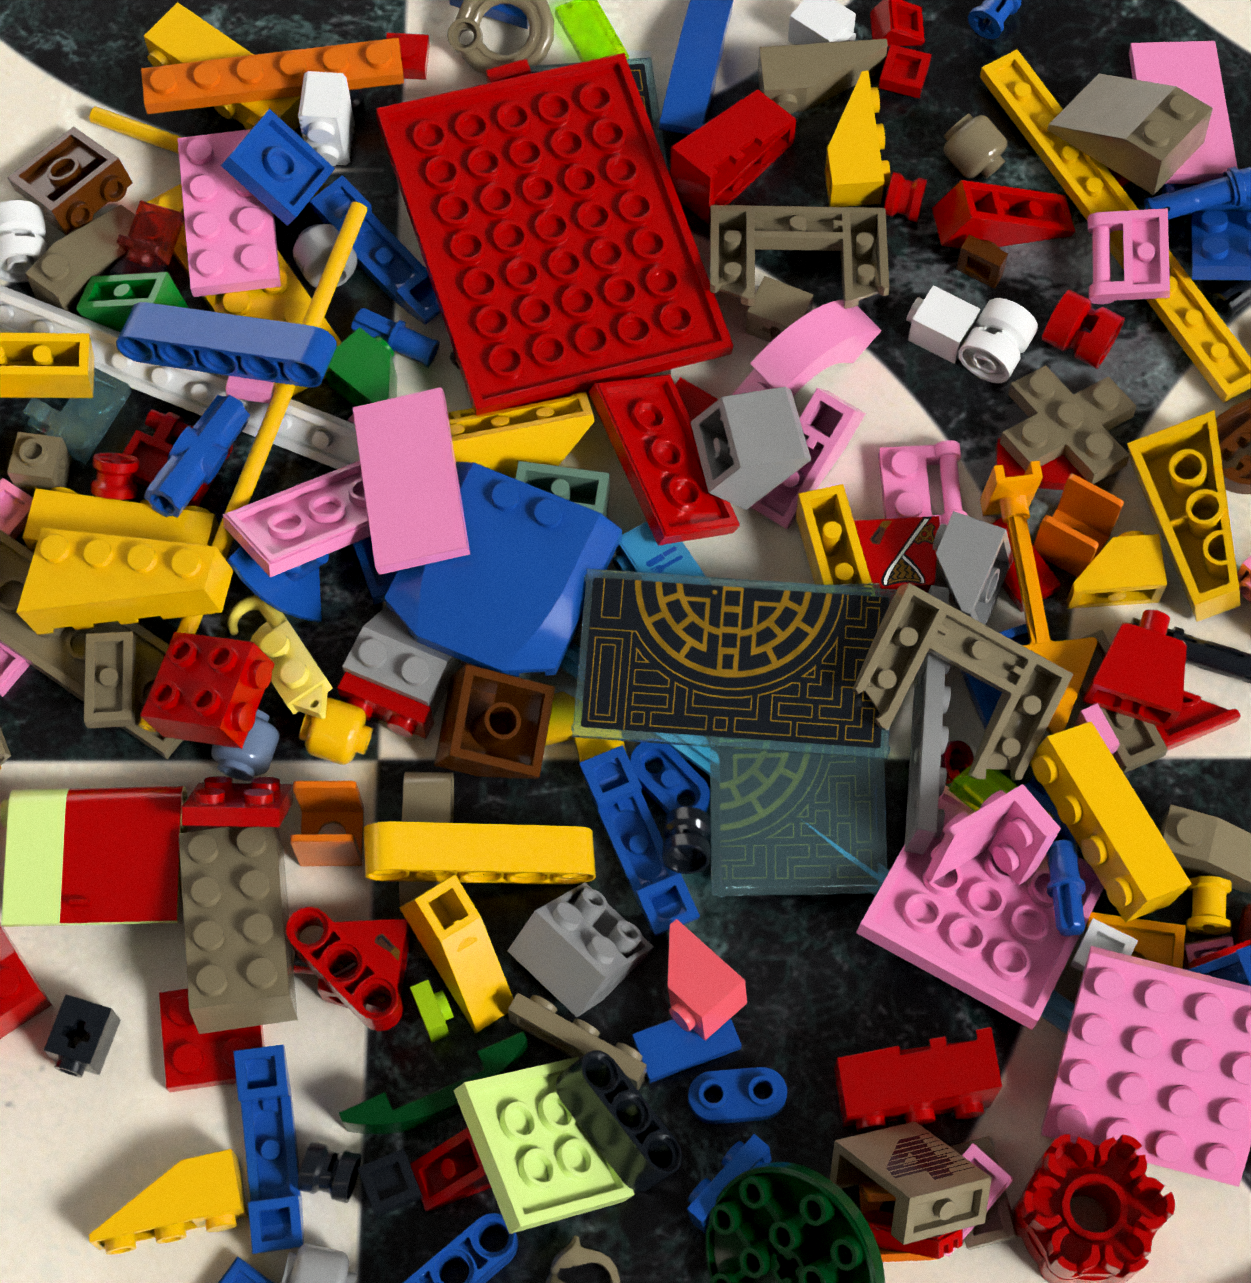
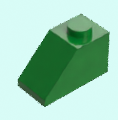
(111, 297)
(363, 369)

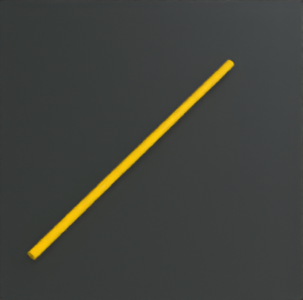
(282, 396)

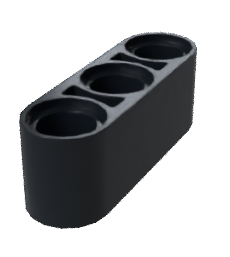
(619, 1121)

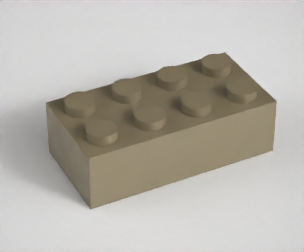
(236, 928)

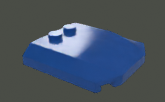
(521, 586)

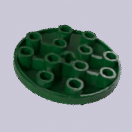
(789, 1228)

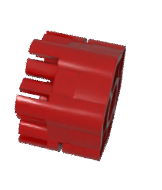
(1114, 1179)

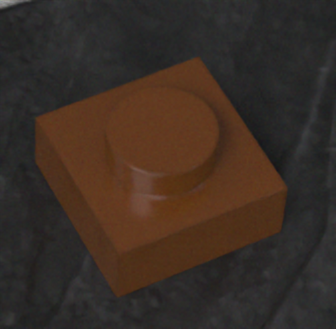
(982, 261)

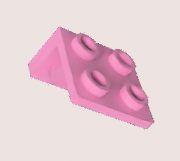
(1007, 825)

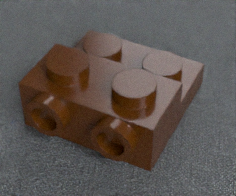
(71, 180)

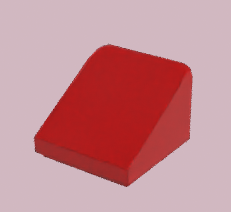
(898, 23)

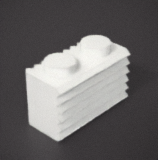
(327, 115)

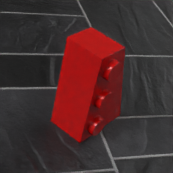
(730, 152)
(918, 1082)

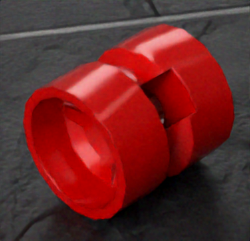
(1069, 320)

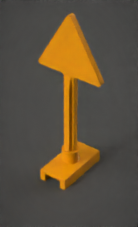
(1012, 500)

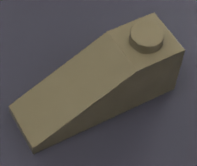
(812, 73)
(69, 263)
(1208, 846)

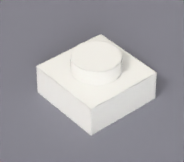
(1103, 937)

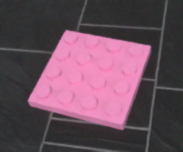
(977, 925)
(1158, 1061)

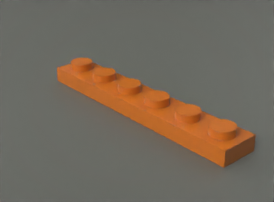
(268, 75)

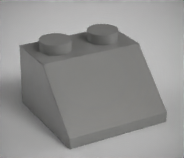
(973, 563)
(396, 661)

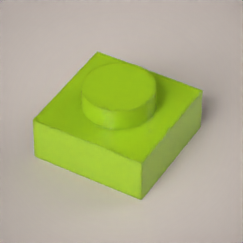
(433, 1010)

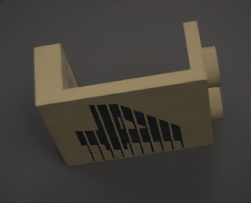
(931, 1181)

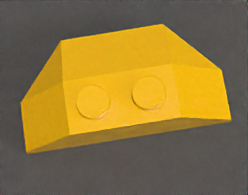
(525, 433)

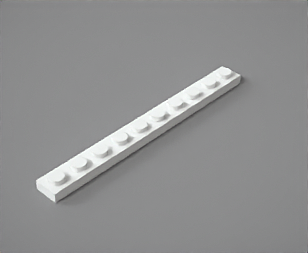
(301, 430)

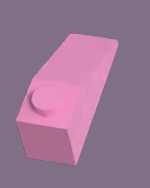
(828, 428)

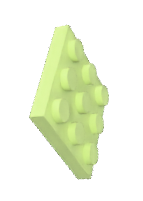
(535, 1148)

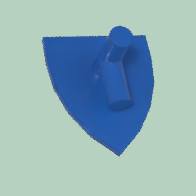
(290, 592)

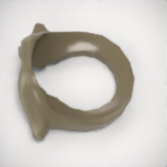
(575, 1255)

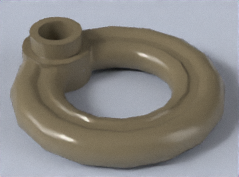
(477, 53)

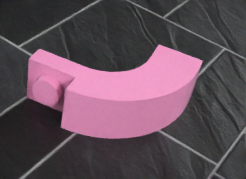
(810, 346)

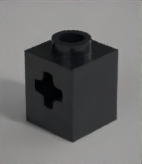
(74, 1020)

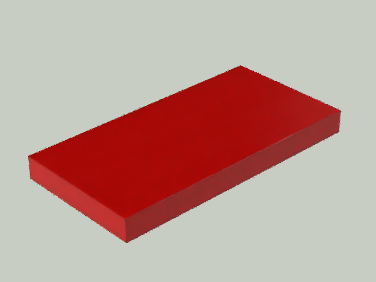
(661, 458)

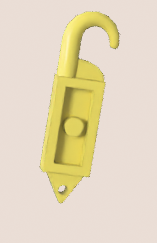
(295, 670)

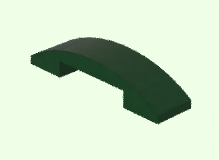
(377, 1116)

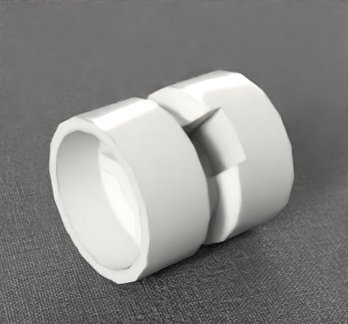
(20, 238)
(996, 342)

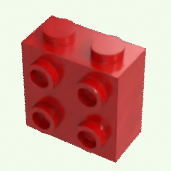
(208, 689)

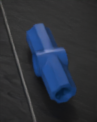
(197, 456)

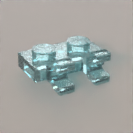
(82, 420)

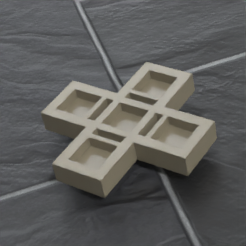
(1068, 424)

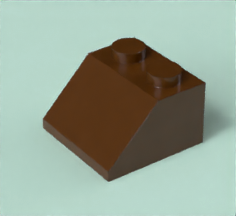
(494, 724)

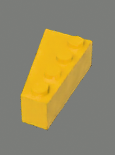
(1189, 504)
(112, 578)

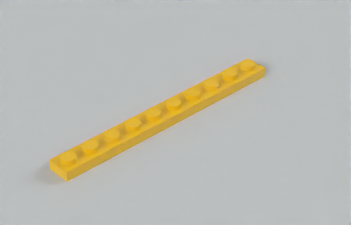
(1096, 190)

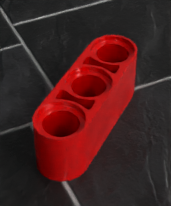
(330, 950)

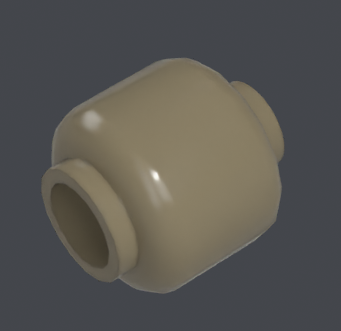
(975, 146)

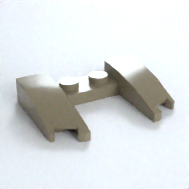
(853, 231)
(925, 624)

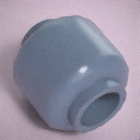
(255, 755)

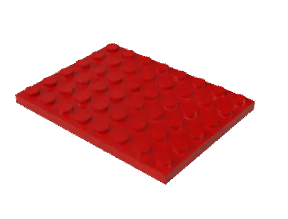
(552, 234)

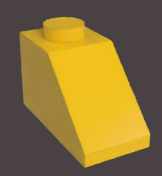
(1122, 574)

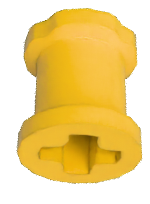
(1209, 905)

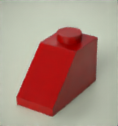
(450, 1172)

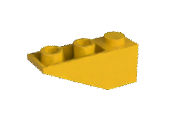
(853, 156)
(460, 951)
(186, 1197)

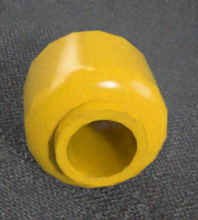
(338, 735)

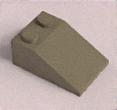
(1134, 127)

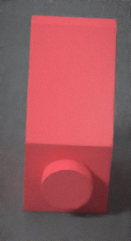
(700, 984)

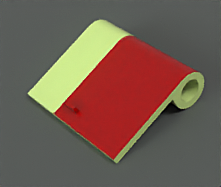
(92, 856)

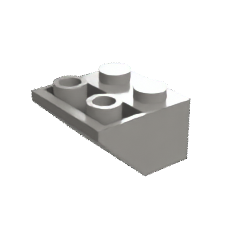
(750, 444)
(579, 948)

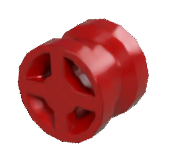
(905, 196)
(115, 476)

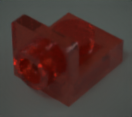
(152, 234)

